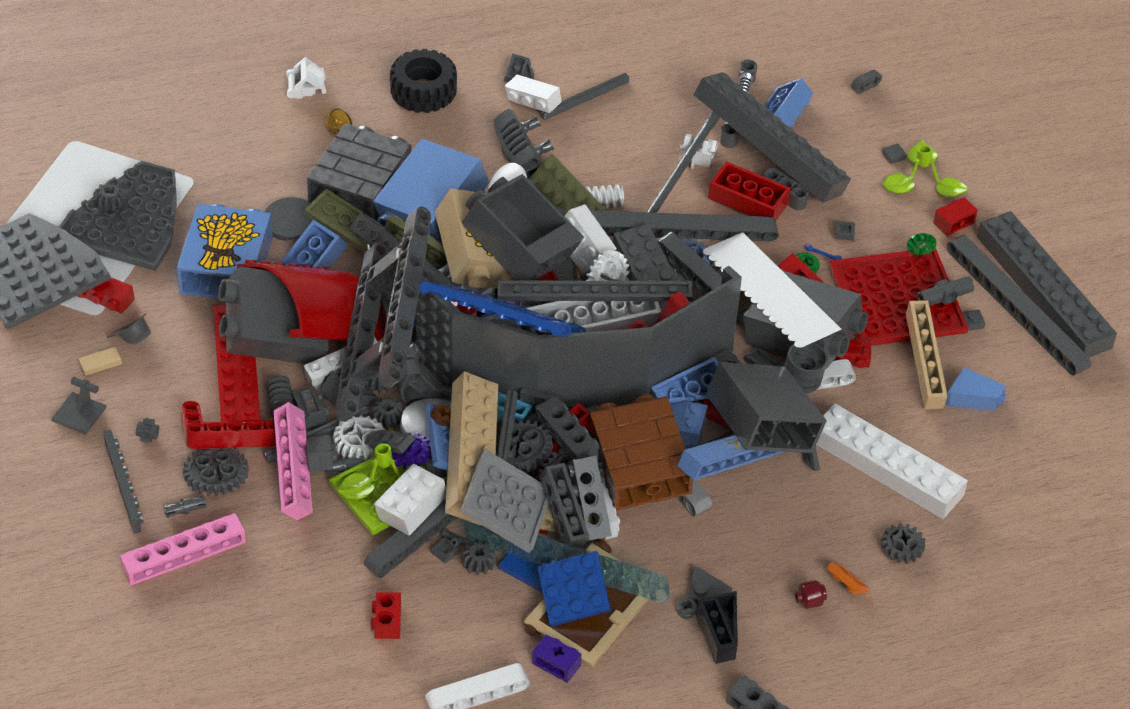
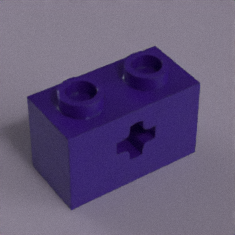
(556, 658)

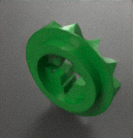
(919, 239)
(812, 261)

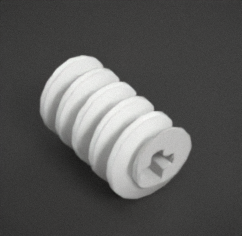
(608, 196)

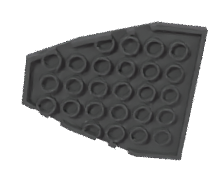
(141, 228)
(42, 268)

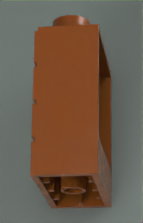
(640, 451)

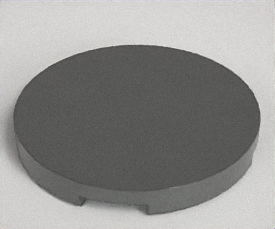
(288, 217)

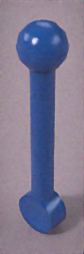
(809, 248)

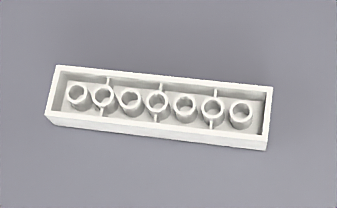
(891, 462)

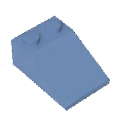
(316, 247)
(690, 421)

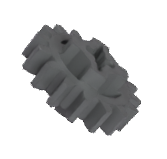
(903, 543)

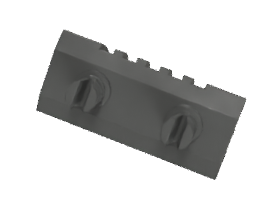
(515, 142)

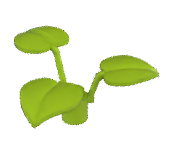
(923, 155)
(358, 485)

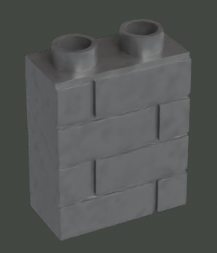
(357, 166)

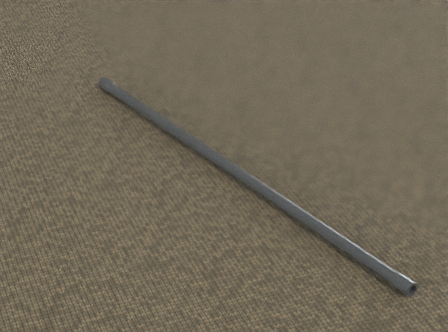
(687, 157)

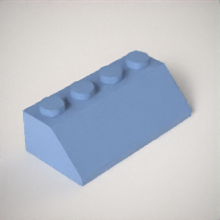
(789, 101)

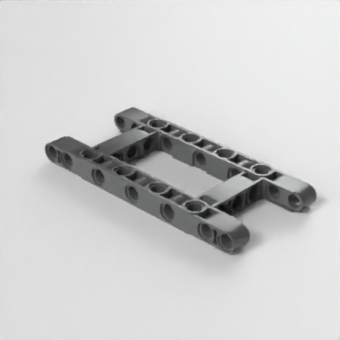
(389, 355)

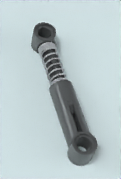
(747, 76)

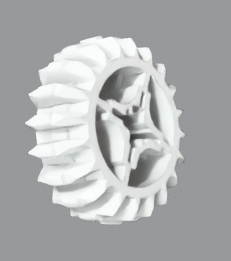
(353, 435)

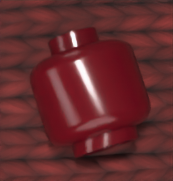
(811, 594)

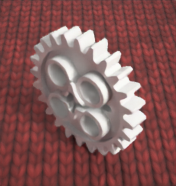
(610, 266)

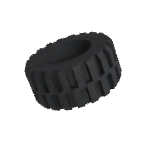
(423, 95)

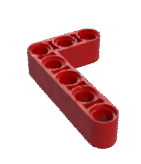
(224, 434)

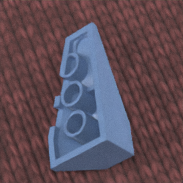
(689, 384)

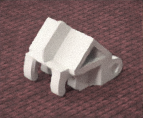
(310, 78)
(703, 156)

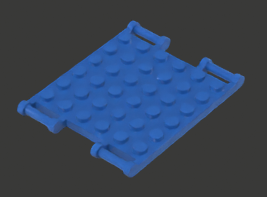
(501, 309)

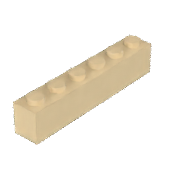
(926, 355)

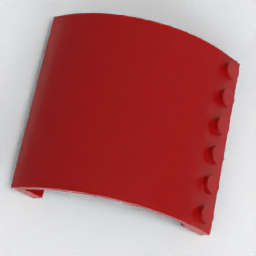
(321, 298)

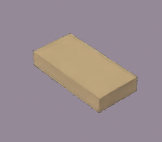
(100, 361)

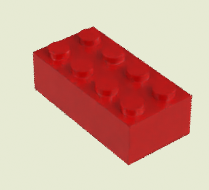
(748, 192)

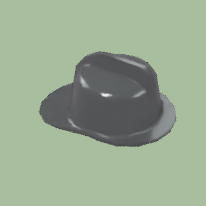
(133, 332)

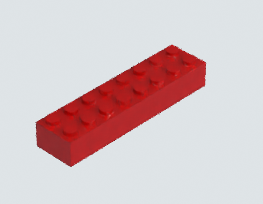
(235, 379)

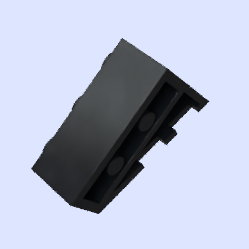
(719, 625)

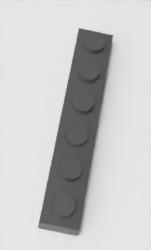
(126, 487)

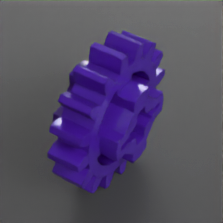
(415, 454)

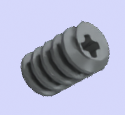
(278, 392)

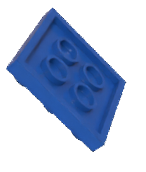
(574, 588)

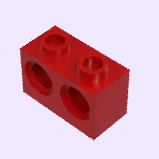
(387, 615)

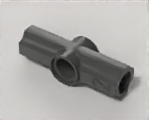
(946, 291)

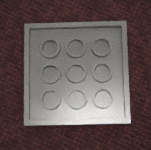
(505, 501)

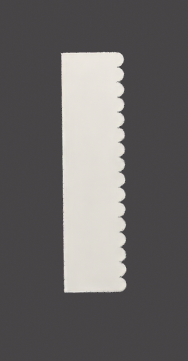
(773, 291)

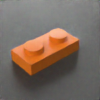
(842, 574)

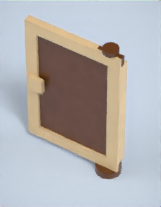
(594, 633)

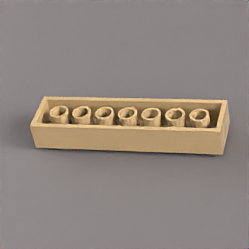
(471, 432)

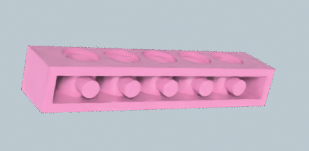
(293, 461)
(182, 549)

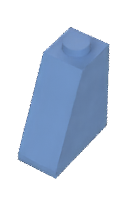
(975, 392)

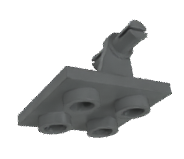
(78, 410)

